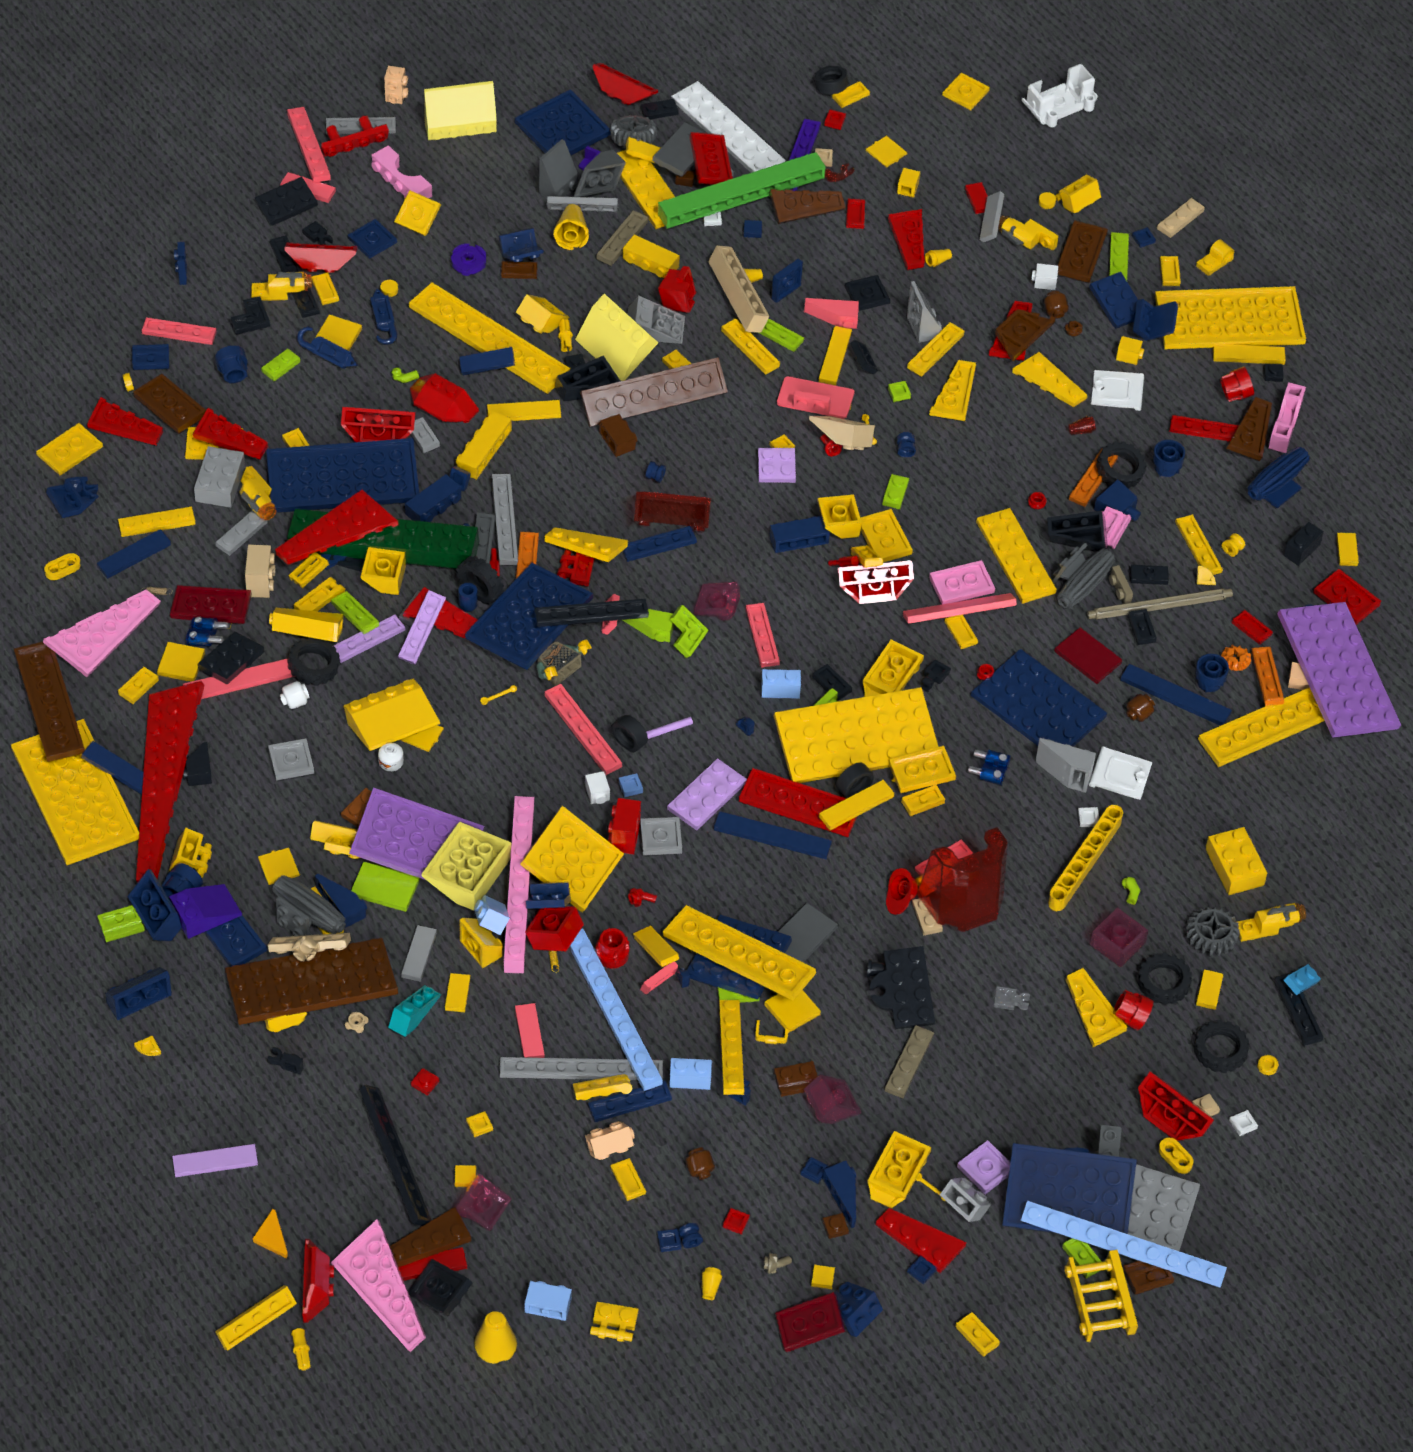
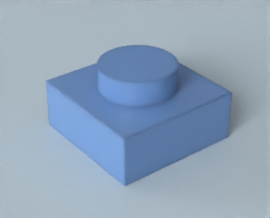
(630, 785)

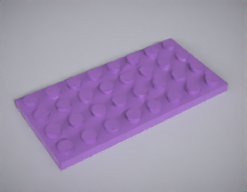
(1339, 669)

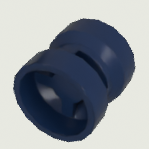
(906, 444)

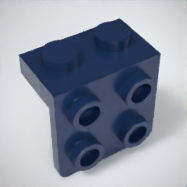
(519, 245)
(1154, 321)
(857, 1307)

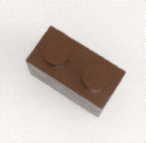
(617, 435)

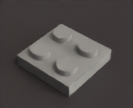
(291, 759)
(661, 836)

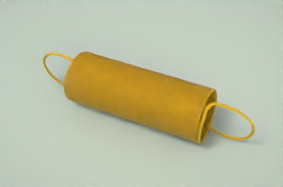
(553, 959)

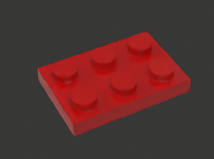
(1342, 588)

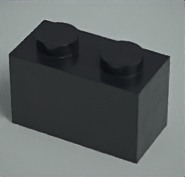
(1303, 543)

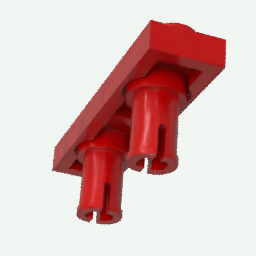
(349, 142)

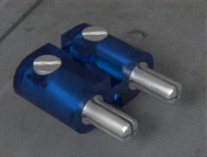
(202, 631)
(994, 767)

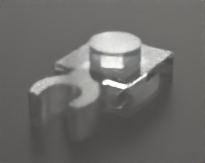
(1007, 998)

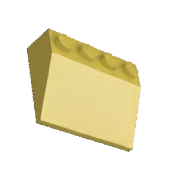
(460, 110)
(616, 336)
(468, 864)

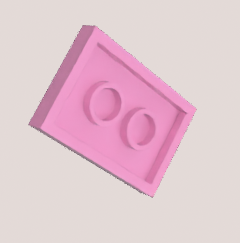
(962, 582)

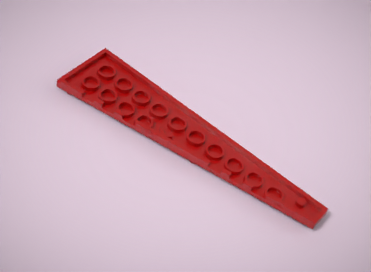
(166, 749)

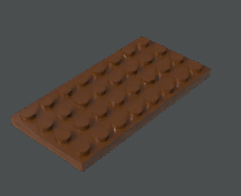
(295, 986)

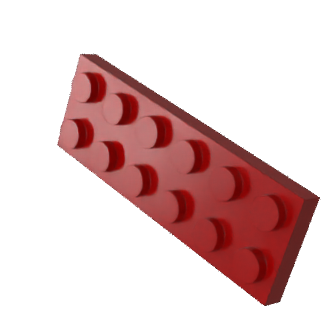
(791, 800)

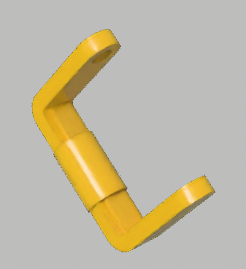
(770, 1039)

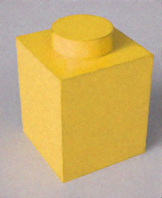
(908, 182)
(1130, 350)

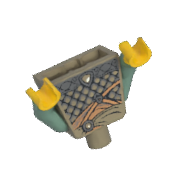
(561, 661)

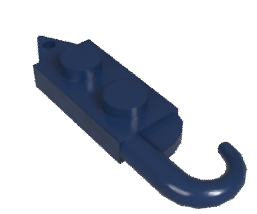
(383, 316)
(327, 350)

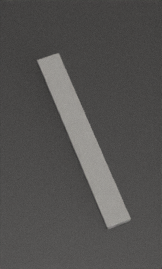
(568, 1068)

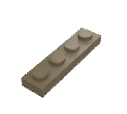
(614, 247)
(909, 1061)

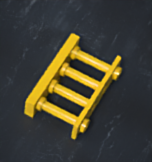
(1117, 1282)

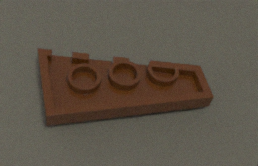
(803, 204)
(1252, 431)
(434, 1237)

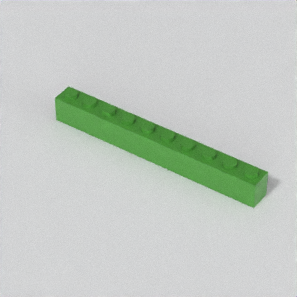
(740, 190)

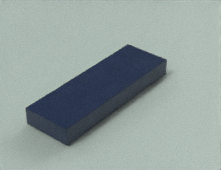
(487, 361)

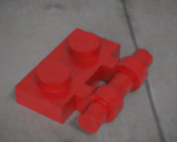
(581, 570)

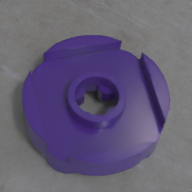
(465, 266)

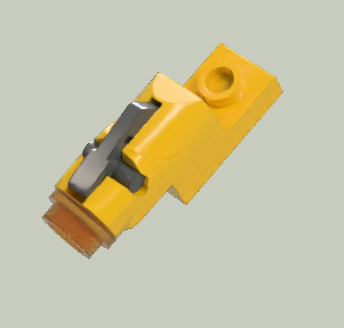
(1028, 233)
(281, 284)
(256, 494)
(1270, 920)

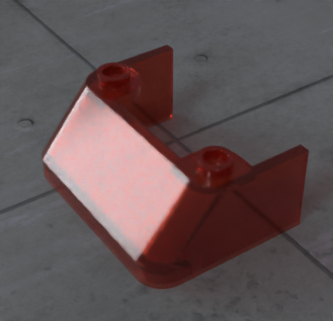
(672, 509)

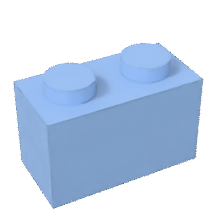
(781, 683)
(491, 914)
(690, 1073)
(548, 1300)

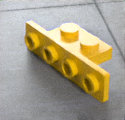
(336, 838)

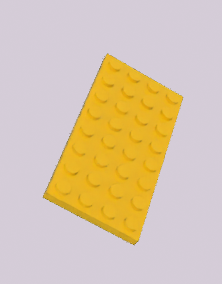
(1234, 317)
(869, 730)
(76, 800)

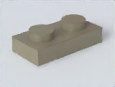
(1122, 587)

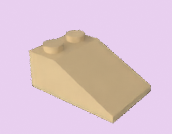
(845, 432)

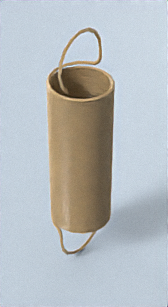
(157, 591)

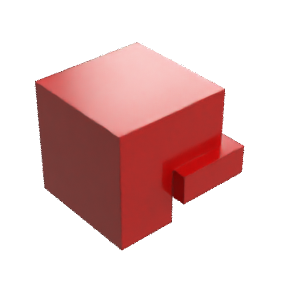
(678, 290)

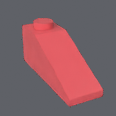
(836, 312)

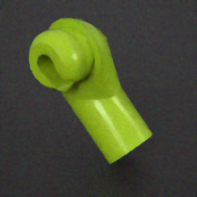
(402, 377)
(1131, 884)

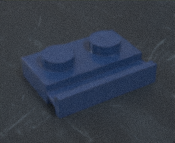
(181, 264)
(150, 356)

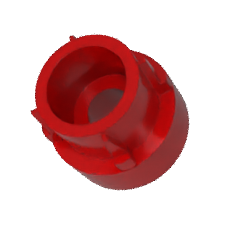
(1237, 384)
(612, 948)
(1133, 1009)

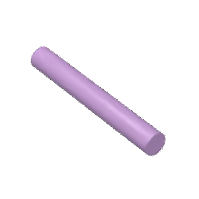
(669, 727)

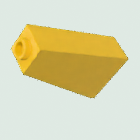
(307, 623)

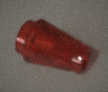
(1082, 426)

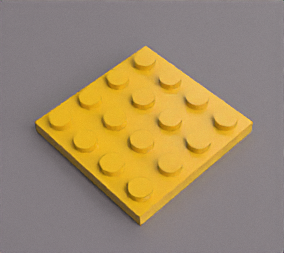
(572, 854)

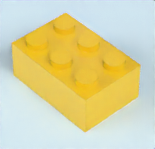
(1236, 861)

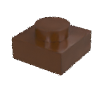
(835, 1226)

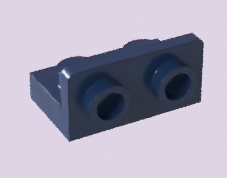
(549, 895)

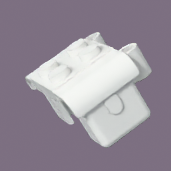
(1063, 99)

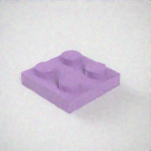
(776, 465)
(985, 1167)

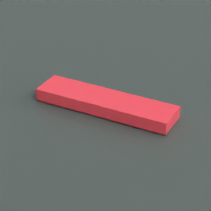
(179, 331)
(762, 635)

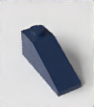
(342, 899)
(841, 1184)

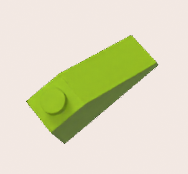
(656, 626)

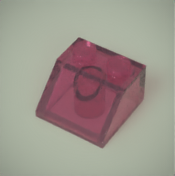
(831, 1099)

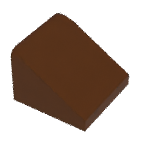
(686, 180)

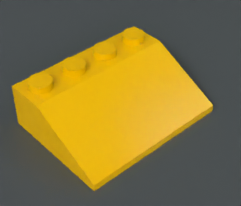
(390, 714)

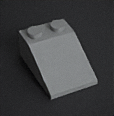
(921, 315)

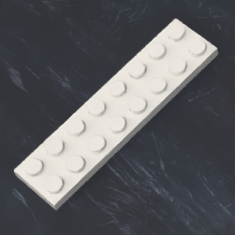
(719, 120)

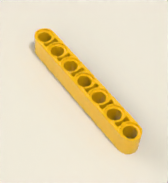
(1085, 857)

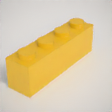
(484, 444)

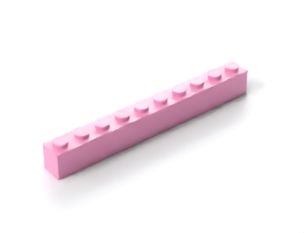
(518, 885)

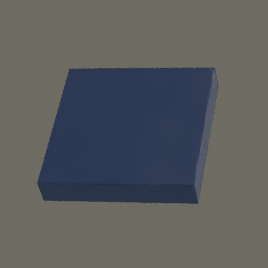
(372, 238)
(787, 280)

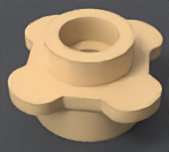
(356, 1017)

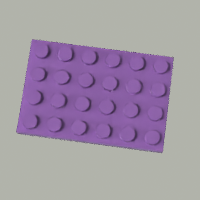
(402, 832)

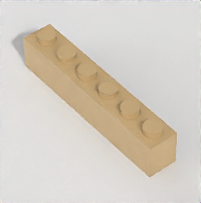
(738, 289)

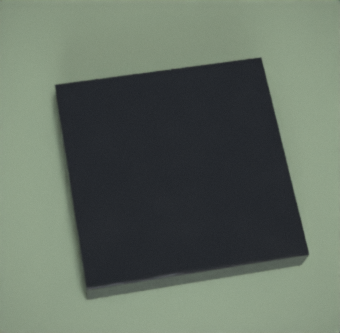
(868, 292)

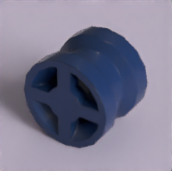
(655, 471)
(690, 1235)

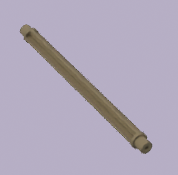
(1161, 603)

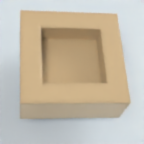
(825, 155)
(1208, 1104)

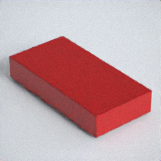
(977, 197)
(855, 213)
(1252, 627)

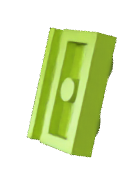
(120, 923)

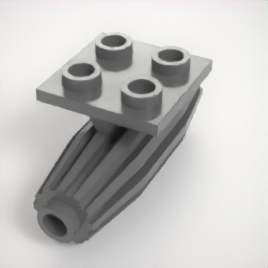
(1081, 574)
(301, 907)

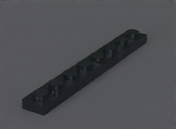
(395, 1155)

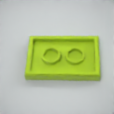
(385, 886)

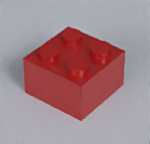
(625, 825)
(554, 928)

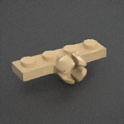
(307, 946)

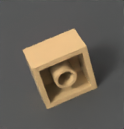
(260, 570)

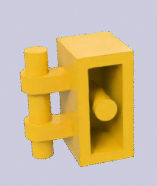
(1079, 194)
(188, 849)

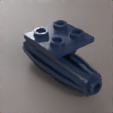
(1276, 481)

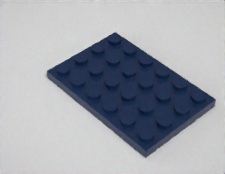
(510, 622)
(1038, 702)
(1070, 1182)

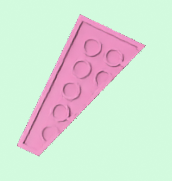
(99, 635)
(376, 1278)

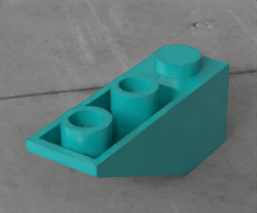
(412, 1010)

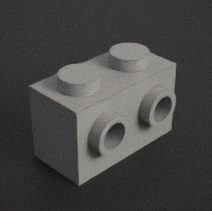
(965, 1199)

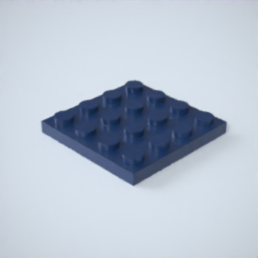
(565, 119)
(714, 974)

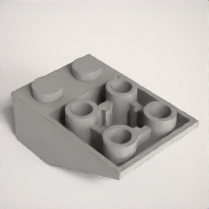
(657, 320)
(1066, 763)

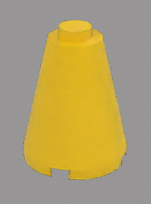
(571, 228)
(495, 1339)

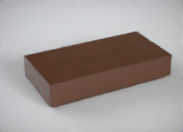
(519, 270)

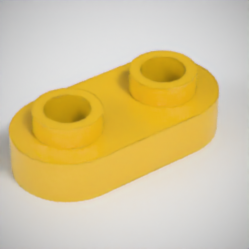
(61, 566)
(1177, 1156)

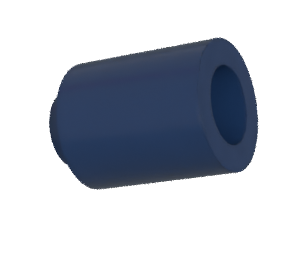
(468, 597)

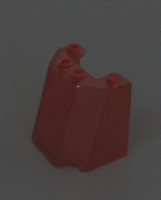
(966, 889)

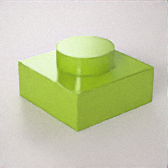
(899, 391)

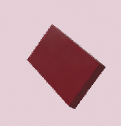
(209, 602)

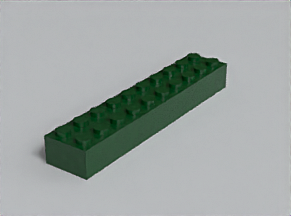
(421, 541)

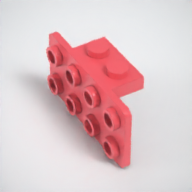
(815, 397)

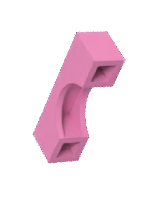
(387, 162)
(1287, 417)

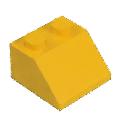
(540, 313)
(841, 515)
(384, 570)
(480, 942)

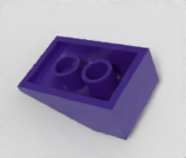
(204, 908)

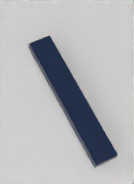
(1176, 695)
(772, 835)

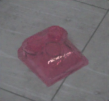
(718, 600)
(482, 1202)

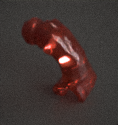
(834, 177)

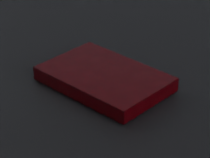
(1088, 655)
(810, 1322)

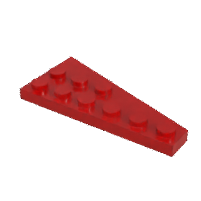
(340, 526)

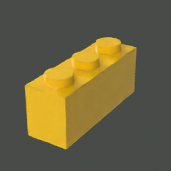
(650, 256)

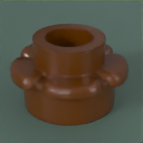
(1073, 328)

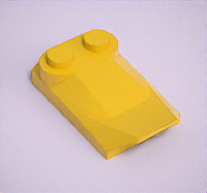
(892, 669)
(897, 1169)

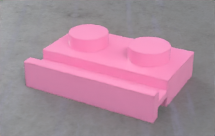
(1115, 525)

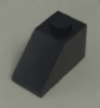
(198, 767)

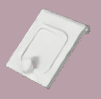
(1119, 390)
(1117, 773)

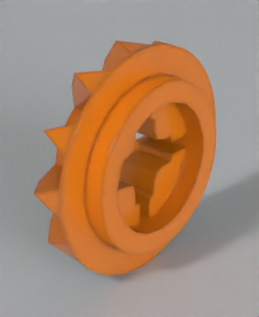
(1244, 657)

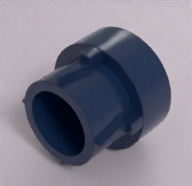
(232, 363)
(1168, 457)
(1211, 672)
(181, 878)

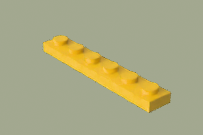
(731, 1047)

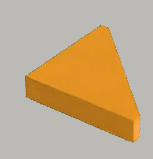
(271, 1236)

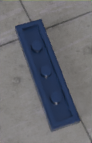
(659, 543)
(133, 554)
(114, 766)
(630, 1102)

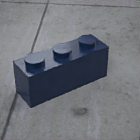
(433, 500)
(798, 534)

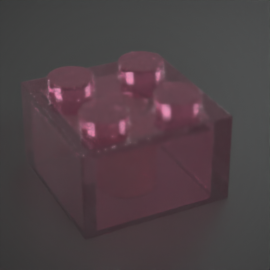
(1119, 937)

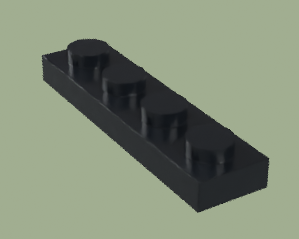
(1299, 1012)

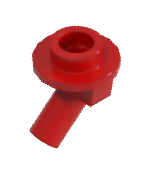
(831, 447)
(637, 895)

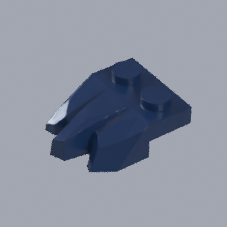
(72, 496)

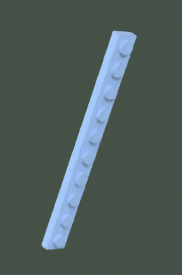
(615, 1012)
(1124, 1243)

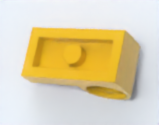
(1219, 255)

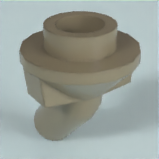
(771, 1262)

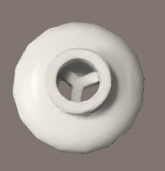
(294, 695)
(390, 757)

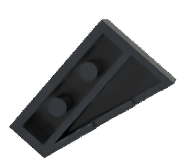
(585, 377)
(1079, 529)

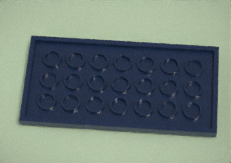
(334, 472)

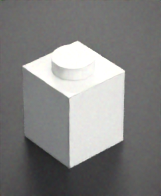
(1045, 276)
(597, 788)

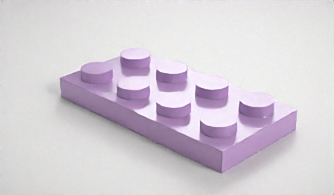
(707, 794)

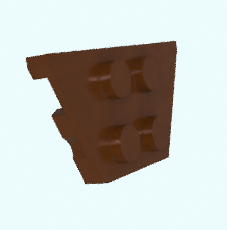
(1021, 331)

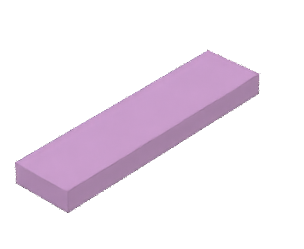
(421, 627)
(361, 642)
(215, 1160)

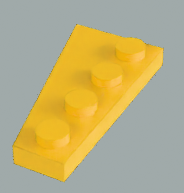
(1050, 378)
(956, 393)
(589, 544)
(1094, 1009)

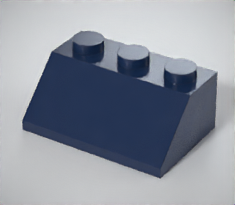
(155, 908)
(139, 992)

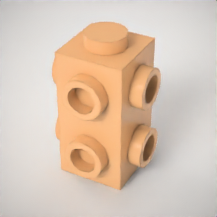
(395, 85)
(610, 1140)

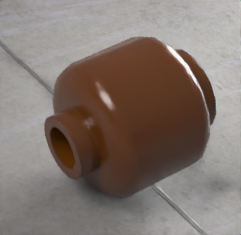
(1056, 304)
(1140, 707)
(700, 1163)

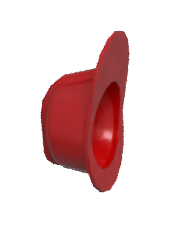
(900, 891)

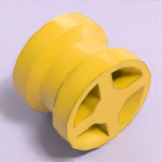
(1233, 545)

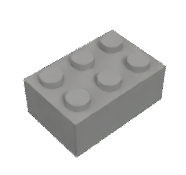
(219, 476)

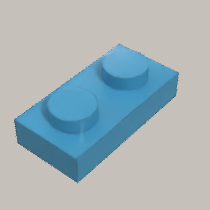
(1302, 979)

